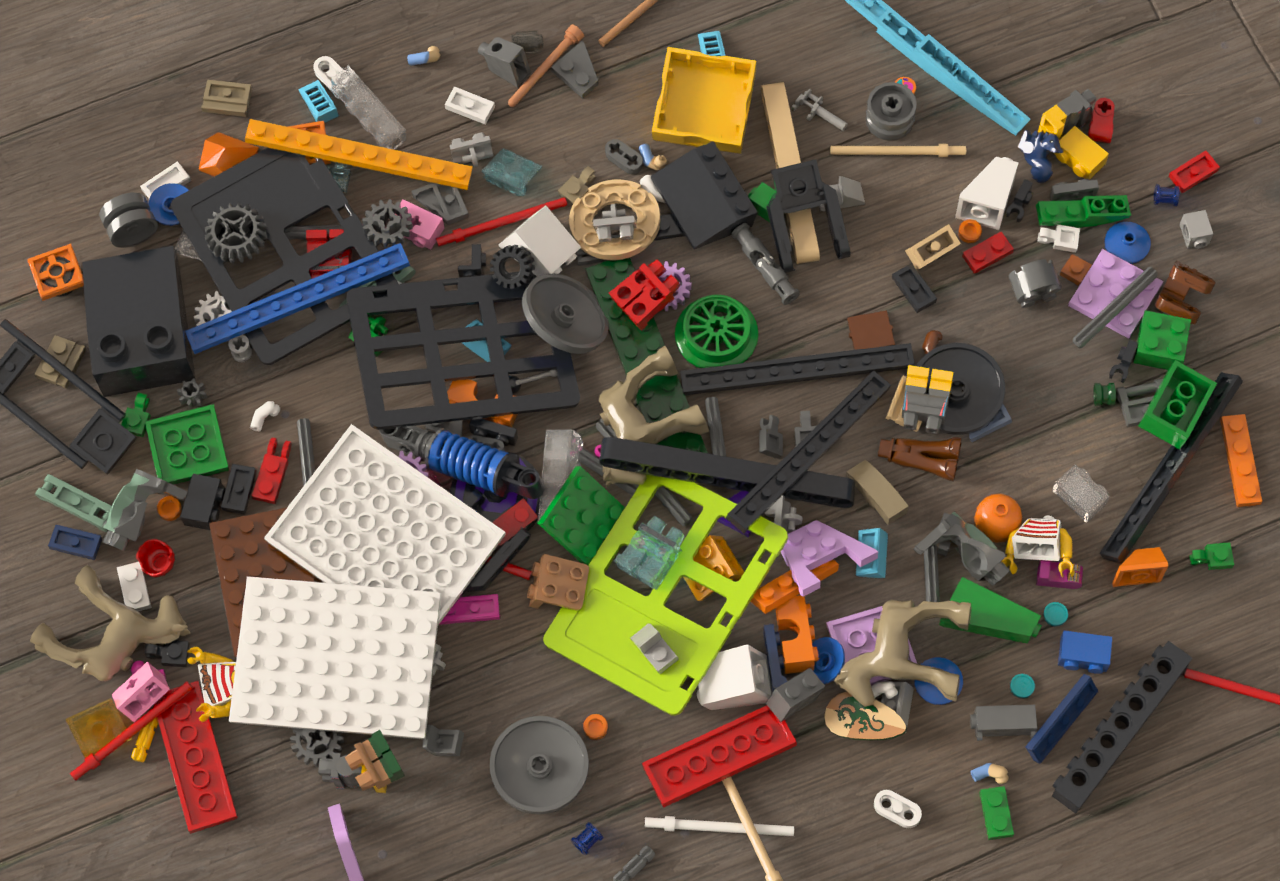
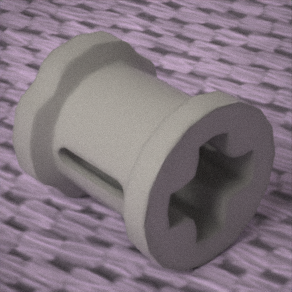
(241, 348)

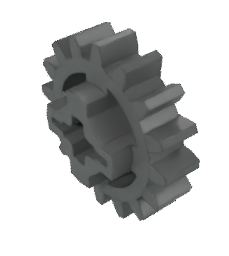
(378, 219)
(312, 748)

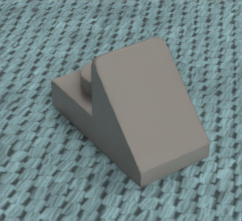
(848, 193)
(654, 648)

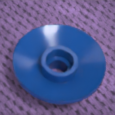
(161, 201)
(1129, 251)
(831, 651)
(930, 692)

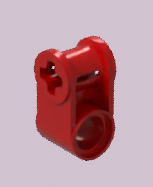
(1102, 123)

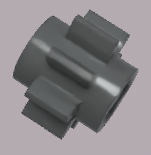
(192, 393)

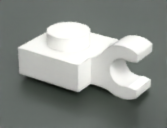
(1064, 237)

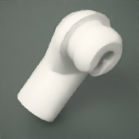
(648, 185)
(261, 413)
(885, 687)

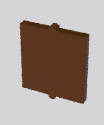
(870, 330)

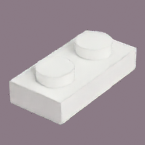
(469, 105)
(134, 586)

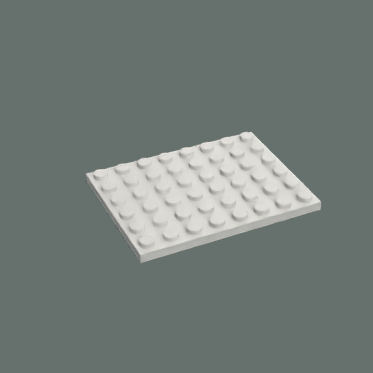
(383, 525)
(335, 657)

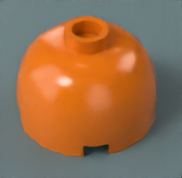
(998, 517)

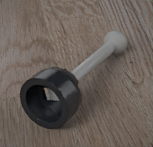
(516, 383)

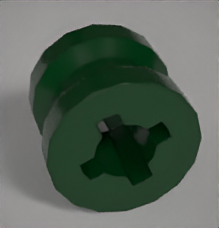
(1104, 394)

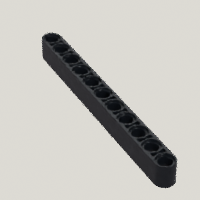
(720, 471)

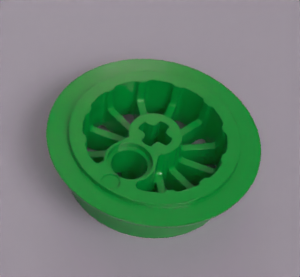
(700, 356)

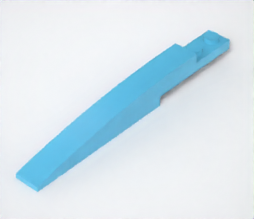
(941, 64)

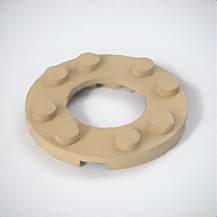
(608, 193)

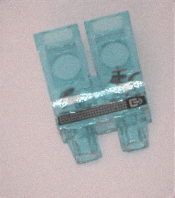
(651, 553)

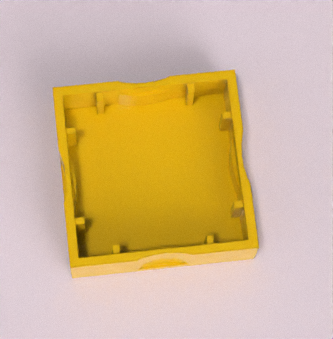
(704, 100)

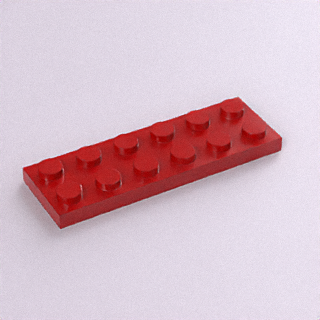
(718, 755)
(196, 762)

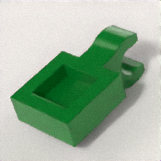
(135, 418)
(1216, 555)

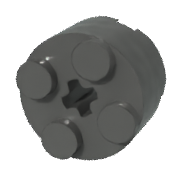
(1035, 282)

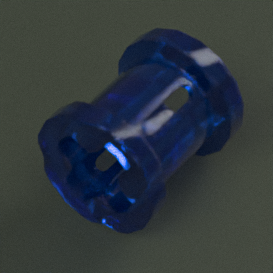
(1159, 193)
(587, 838)

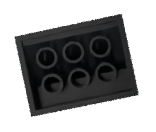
(704, 195)

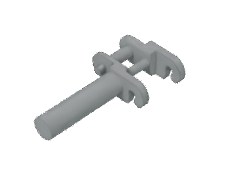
(816, 109)

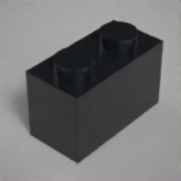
(202, 502)

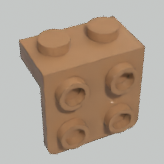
(558, 583)

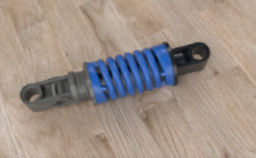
(466, 460)

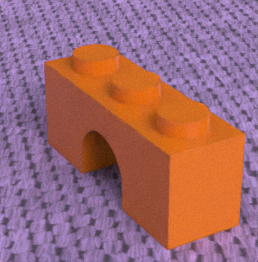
(466, 391)
(799, 652)

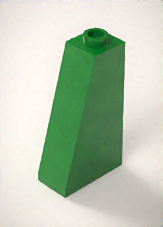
(994, 614)

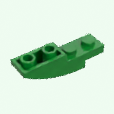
(1084, 212)

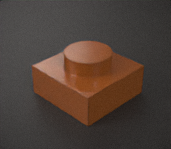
(1075, 269)

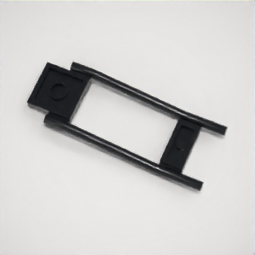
(100, 441)

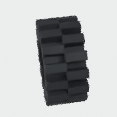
(525, 266)

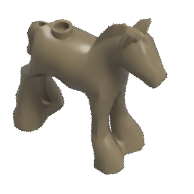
(629, 421)
(121, 636)
(892, 650)

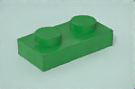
(996, 813)

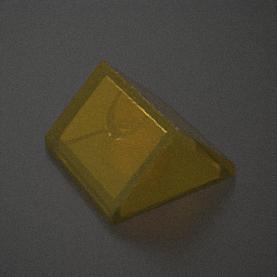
(96, 726)

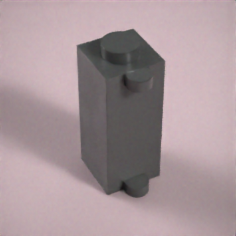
(1004, 721)

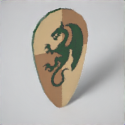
(854, 721)

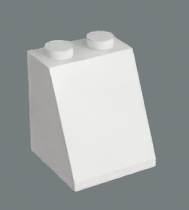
(988, 194)
(545, 240)
(736, 679)

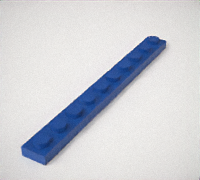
(297, 298)

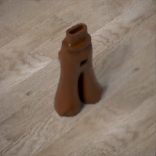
(914, 454)

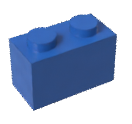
(1085, 652)

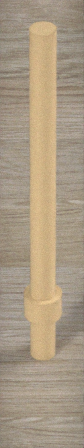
(941, 150)
(771, 873)

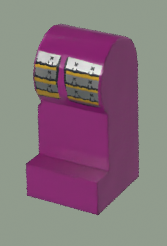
(1049, 575)

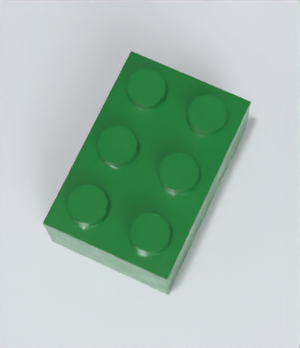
(1177, 404)

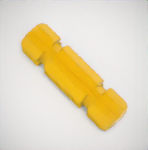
(144, 741)

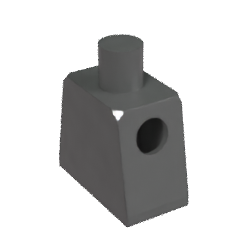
(506, 60)

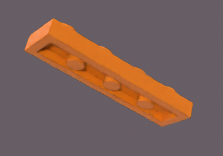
(1241, 460)
(784, 587)

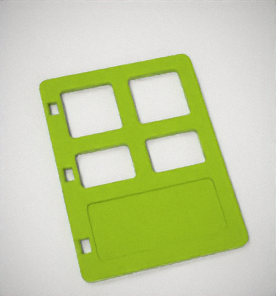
(612, 612)

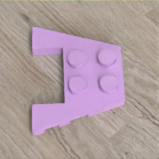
(816, 545)

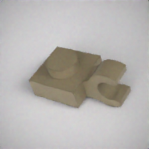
(576, 188)

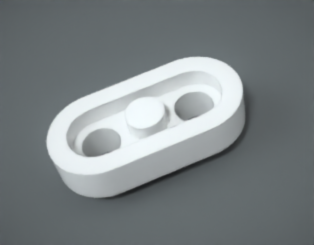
(326, 63)
(898, 808)

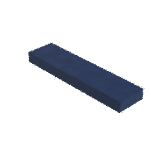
(1062, 718)

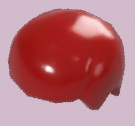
(155, 558)

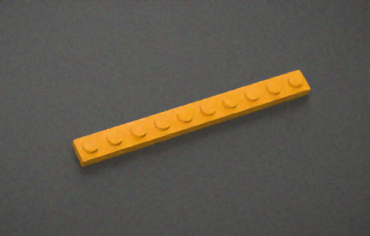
(358, 154)

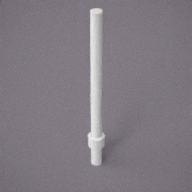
(669, 823)

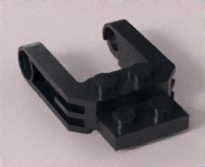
(799, 189)
(503, 555)

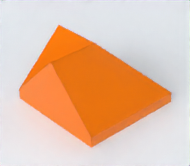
(224, 152)
(1142, 567)

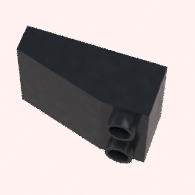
(137, 321)

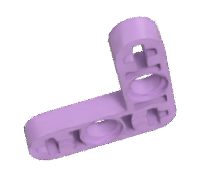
(344, 844)

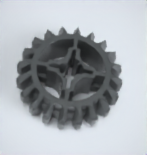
(244, 219)

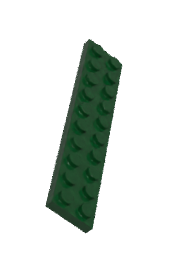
(661, 394)

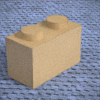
(932, 247)

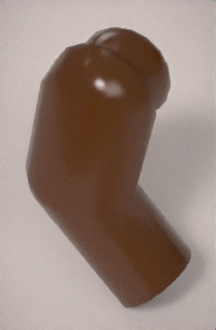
(931, 340)

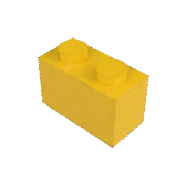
(1081, 154)

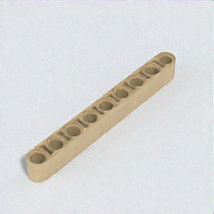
(785, 154)

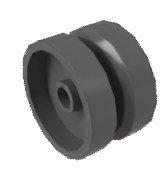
(890, 111)
(128, 220)

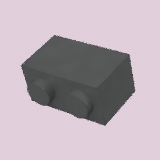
(795, 694)

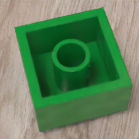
(1161, 340)

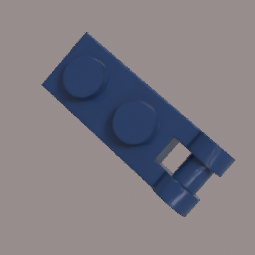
(775, 661)

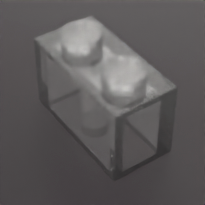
(1081, 493)

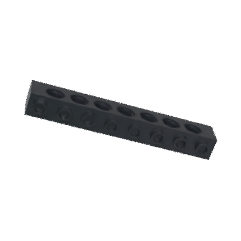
(1075, 796)

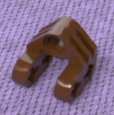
(1176, 288)

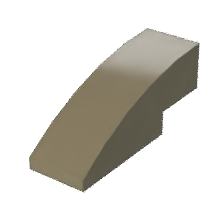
(878, 492)

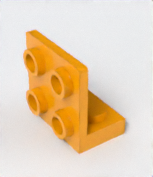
(718, 557)

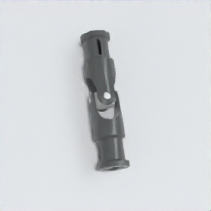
(771, 272)

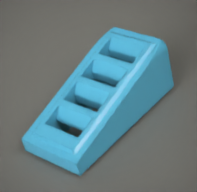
(716, 34)
(325, 114)

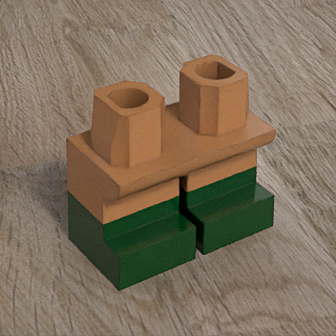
(378, 760)

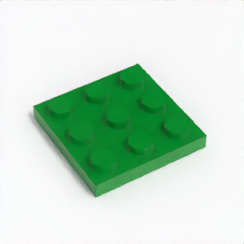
(187, 445)
(581, 515)

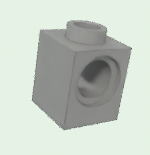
(1196, 229)

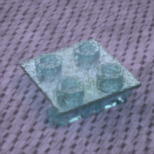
(511, 170)

